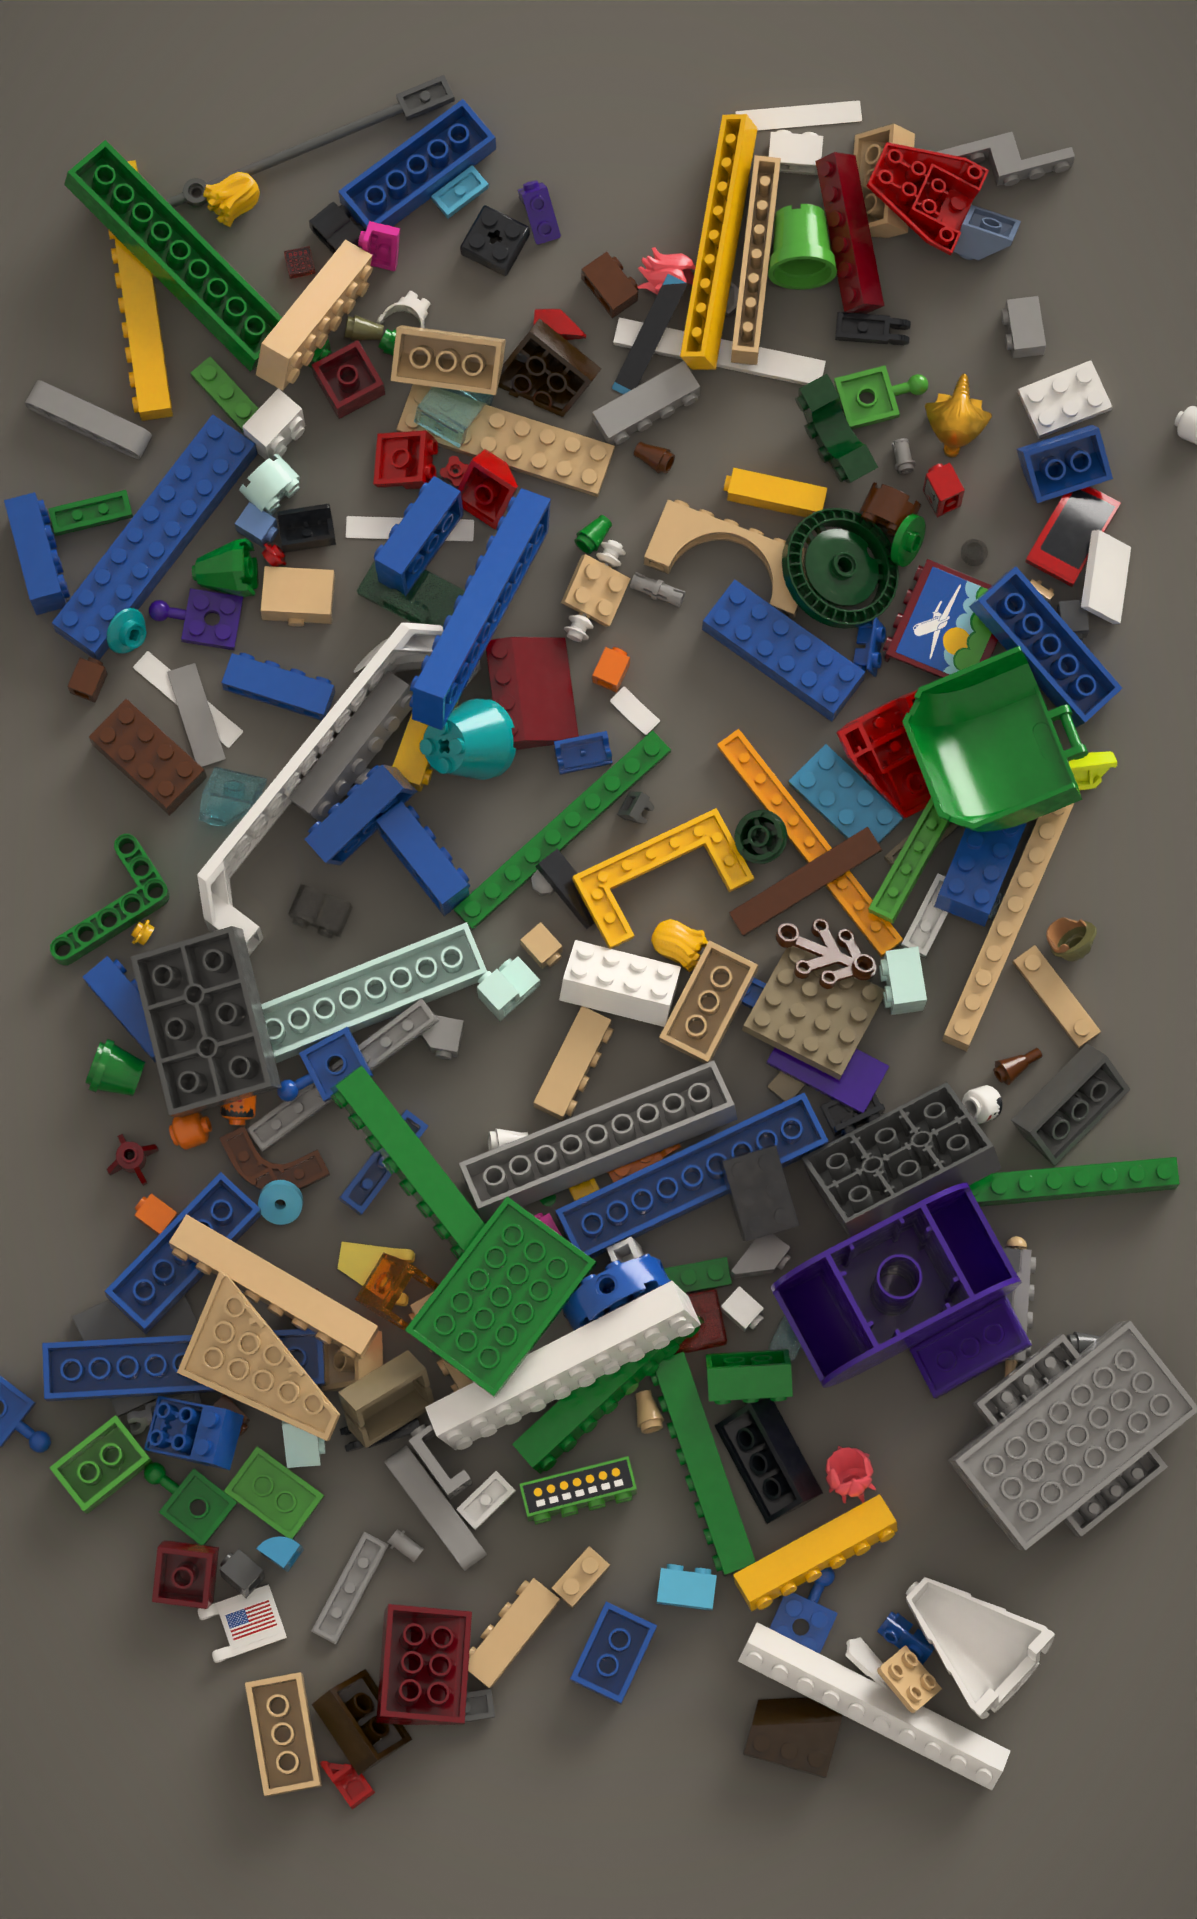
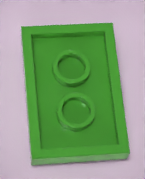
(274, 1493)

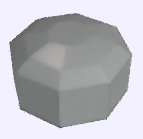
(541, 885)

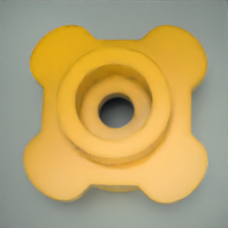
(142, 932)

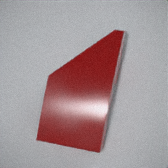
(560, 323)
(351, 1785)

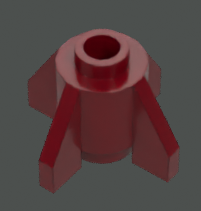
(134, 1165)

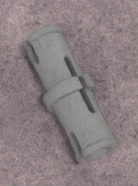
(657, 589)

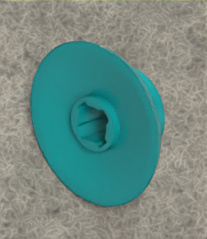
(126, 631)

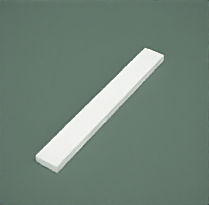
(770, 363)

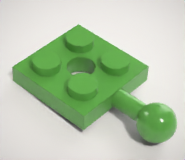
(878, 384)

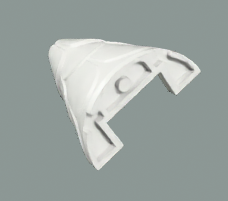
(978, 1642)

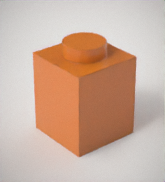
(611, 669)
(154, 1213)

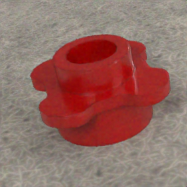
(447, 472)
(274, 555)

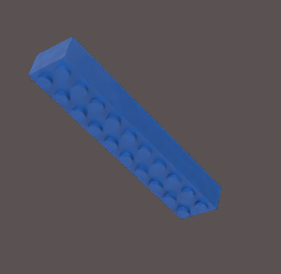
(156, 535)
(479, 609)
(686, 1178)
(146, 1366)

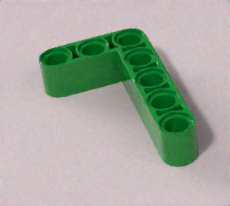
(117, 908)

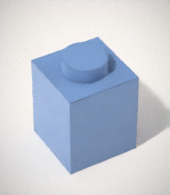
(257, 525)

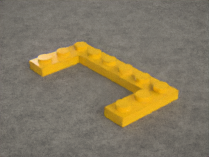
(598, 881)

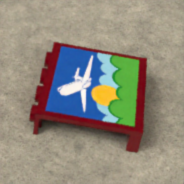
(938, 626)

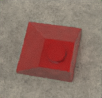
(487, 488)

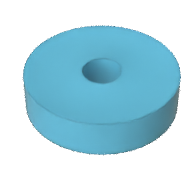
(278, 1213)

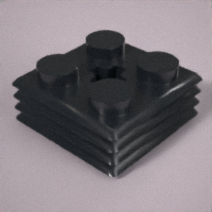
(501, 254)

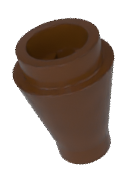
(656, 457)

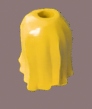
(232, 197)
(679, 943)

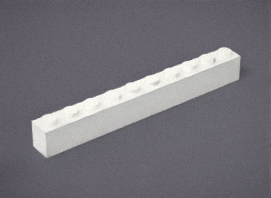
(874, 1706)

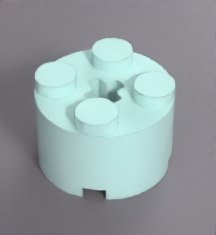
(270, 484)

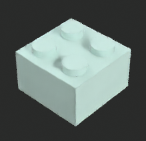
(904, 981)

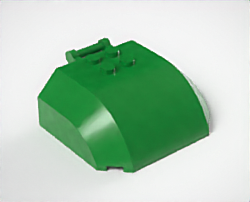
(993, 745)

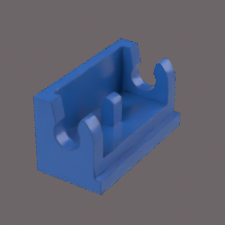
(583, 752)

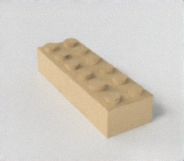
(314, 315)

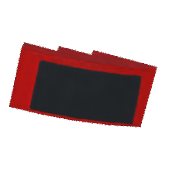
(1066, 537)

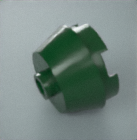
(760, 836)

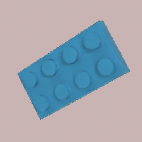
(844, 796)

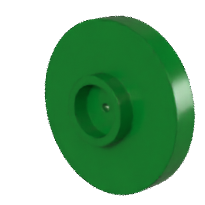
(908, 540)

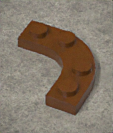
(260, 1172)

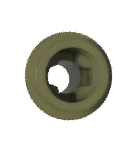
(362, 329)

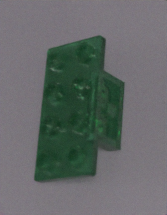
(426, 603)

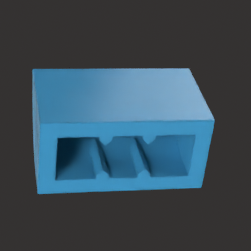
(281, 1551)

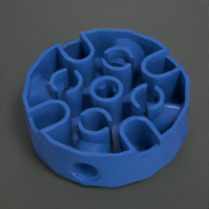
(613, 1289)

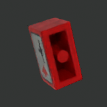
(943, 489)

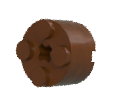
(887, 507)

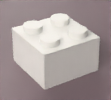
(275, 425)

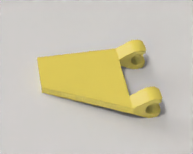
(360, 1259)

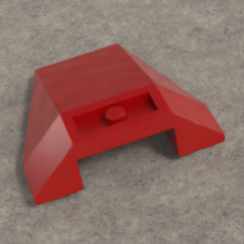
(927, 190)

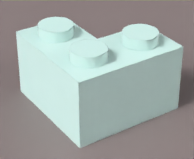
(507, 987)
(302, 1447)

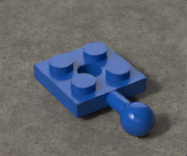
(317, 1063)
(16, 1408)
(818, 1617)

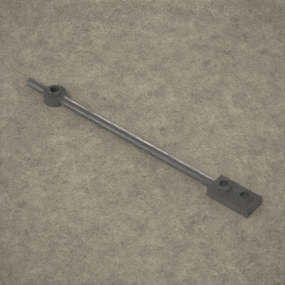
(411, 103)

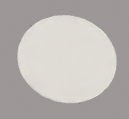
(369, 656)

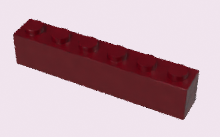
(849, 233)

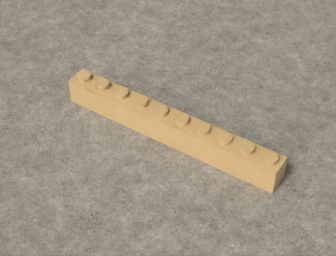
(1005, 928)

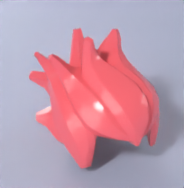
(662, 265)
(849, 1473)

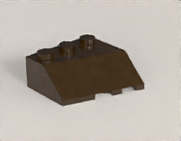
(547, 370)

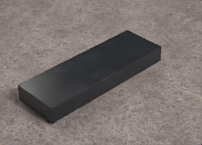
(559, 875)

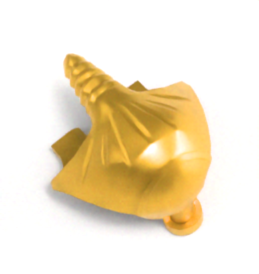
(957, 418)

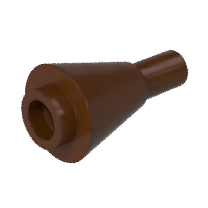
(1010, 1068)

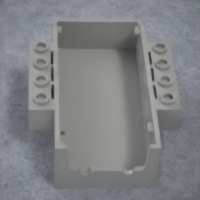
(1072, 1434)

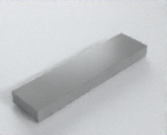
(350, 1588)

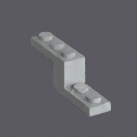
(1006, 160)

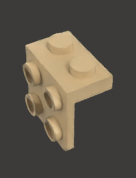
(909, 1679)

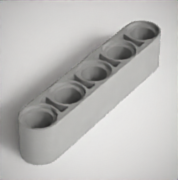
(88, 419)
(435, 1508)

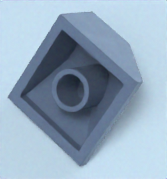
(985, 233)

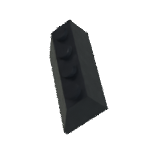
(768, 1459)

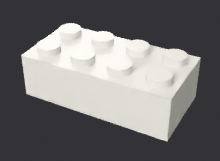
(620, 983)

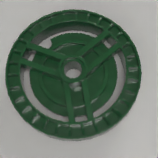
(821, 560)

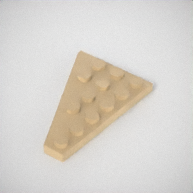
(248, 1362)

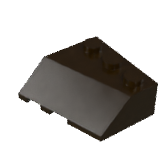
(794, 1734)

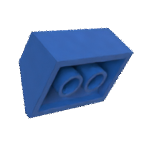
(1065, 463)

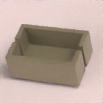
(386, 1398)

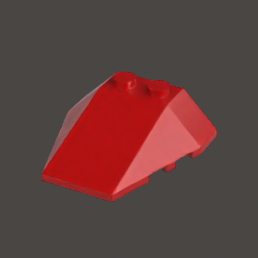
(885, 755)

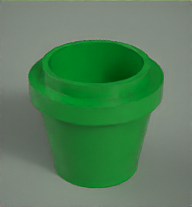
(114, 1070)

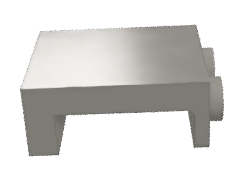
(450, 1486)

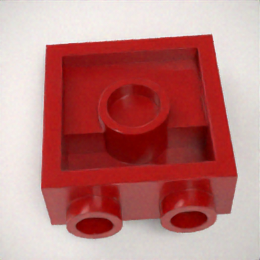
(405, 459)

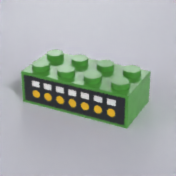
(578, 1489)

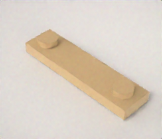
(1056, 996)

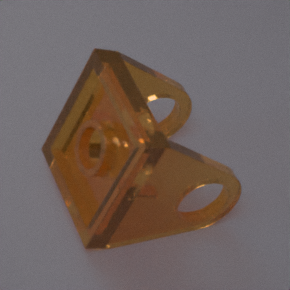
(387, 1284)

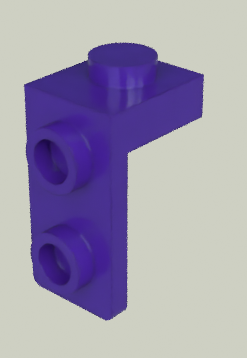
(539, 212)

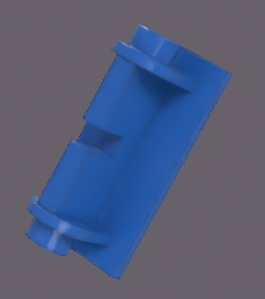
(872, 636)
(896, 1631)

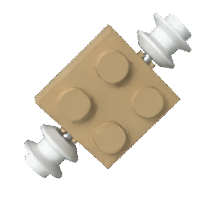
(595, 590)

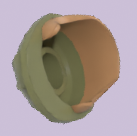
(1071, 938)

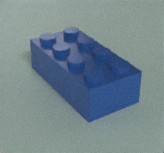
(418, 535)
(36, 554)
(354, 818)
(423, 858)
(978, 873)

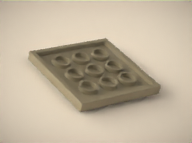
(810, 1020)

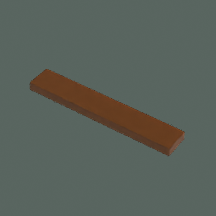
(805, 881)

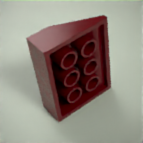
(534, 687)
(424, 1666)

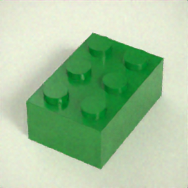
(749, 1376)

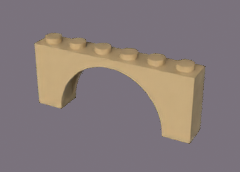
(684, 528)

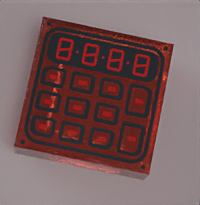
(299, 262)

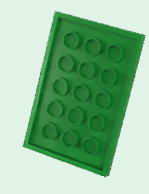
(500, 1296)

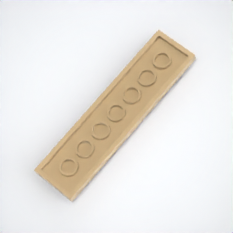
(526, 445)

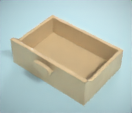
(297, 595)

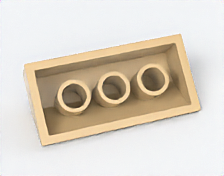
(867, 148)
(447, 360)

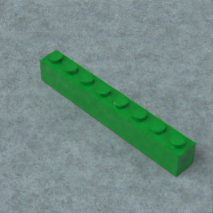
(1077, 1182)
(579, 1412)
(703, 1465)

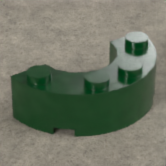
(832, 432)

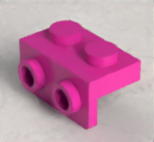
(382, 243)

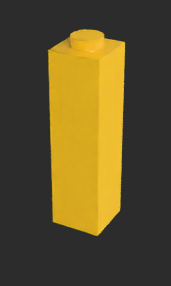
(774, 493)

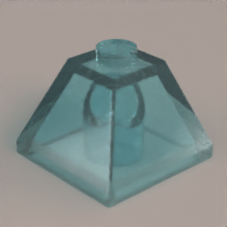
(229, 796)

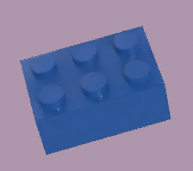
(613, 1653)

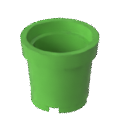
(801, 249)

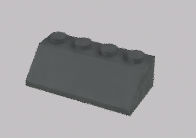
(1071, 1104)

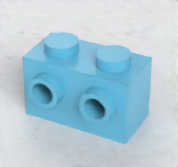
(686, 1588)

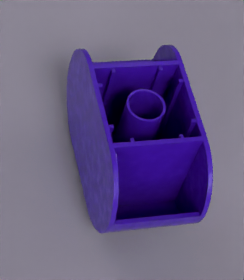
(894, 1284)

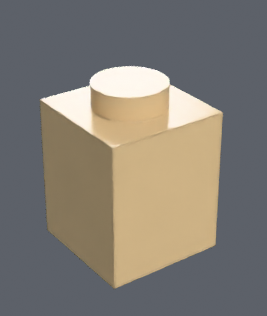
(542, 946)

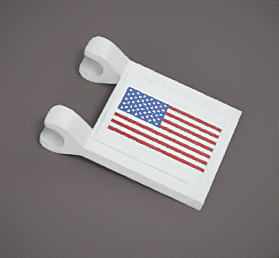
(247, 1622)

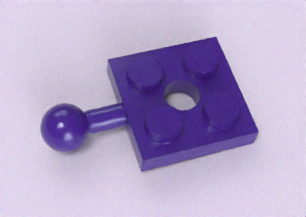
(199, 605)

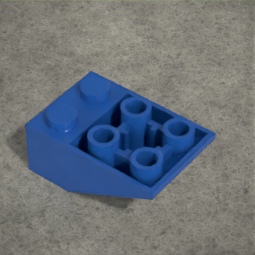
(194, 1432)

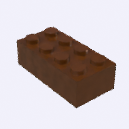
(147, 757)

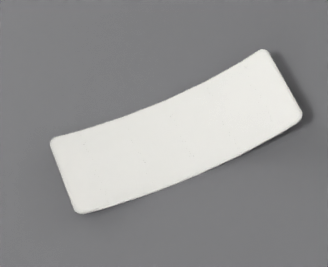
(634, 710)

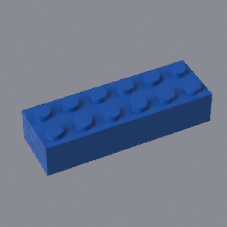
(418, 167)
(783, 650)
(1055, 654)
(158, 1277)

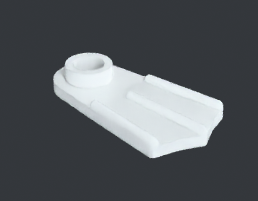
(864, 1659)

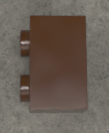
(610, 284)

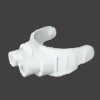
(408, 304)

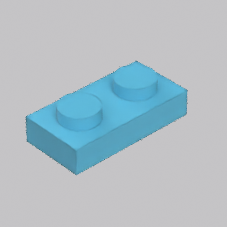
(460, 191)

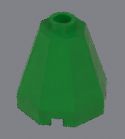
(228, 569)

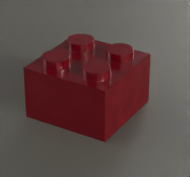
(348, 379)
(185, 1574)

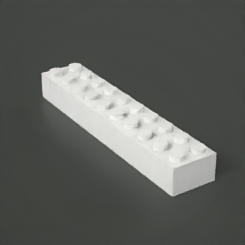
(566, 1365)

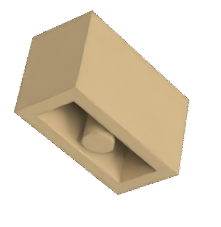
(580, 1577)

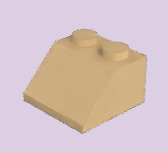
(344, 1371)

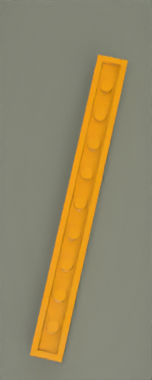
(806, 838)

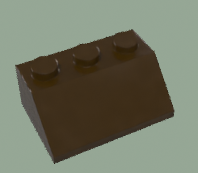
(351, 1719)

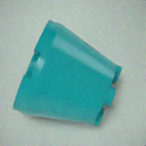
(473, 741)

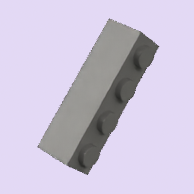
(646, 404)

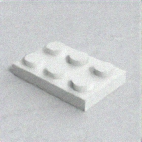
(1064, 399)

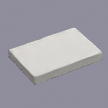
(1106, 577)

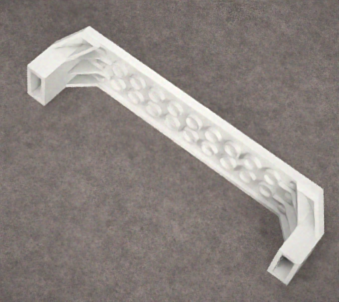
(401, 652)

